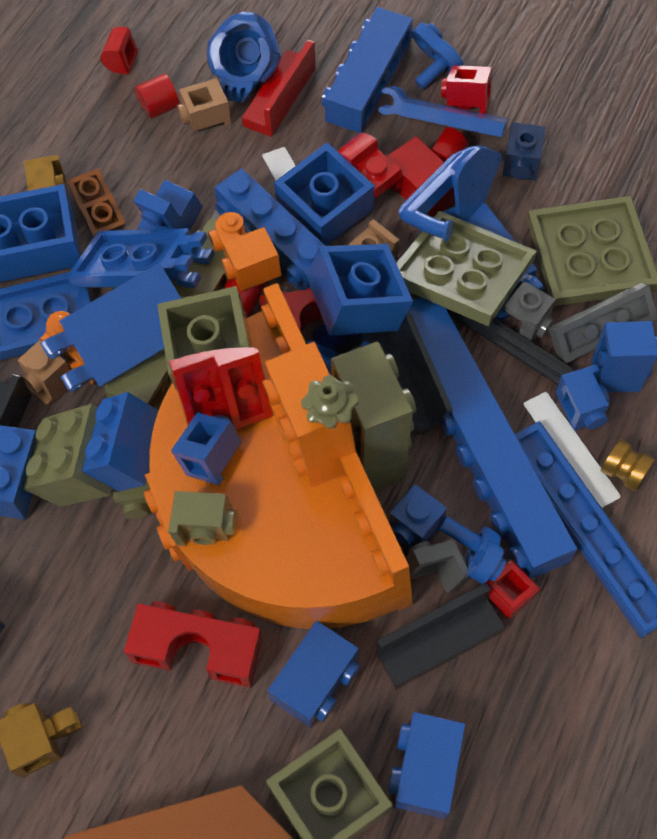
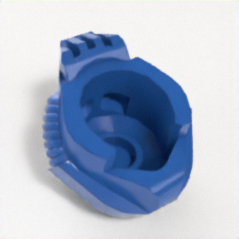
(243, 54)

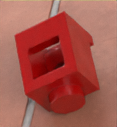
(468, 87)

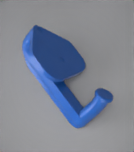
(469, 173)

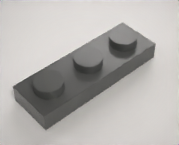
(582, 331)

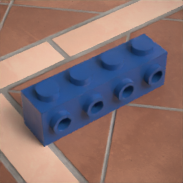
(291, 239)

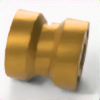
(627, 464)

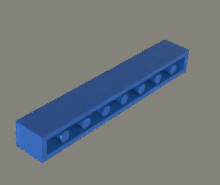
(492, 451)

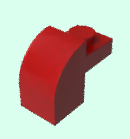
(376, 167)

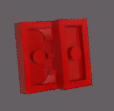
(222, 384)

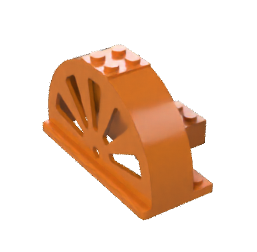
(307, 515)

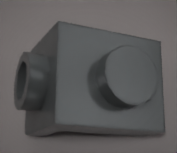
(533, 309)
(440, 559)

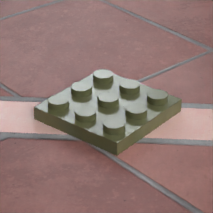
(591, 250)
(469, 272)

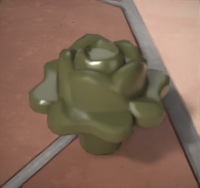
(329, 402)

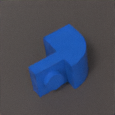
(168, 209)

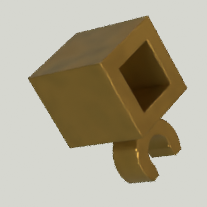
(30, 737)

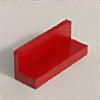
(280, 90)

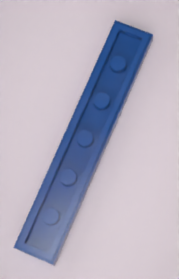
(592, 531)

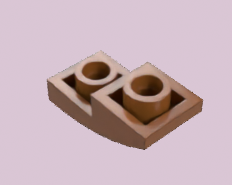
(96, 202)

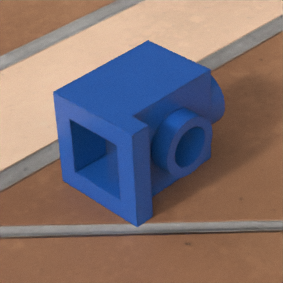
(583, 398)
(206, 447)

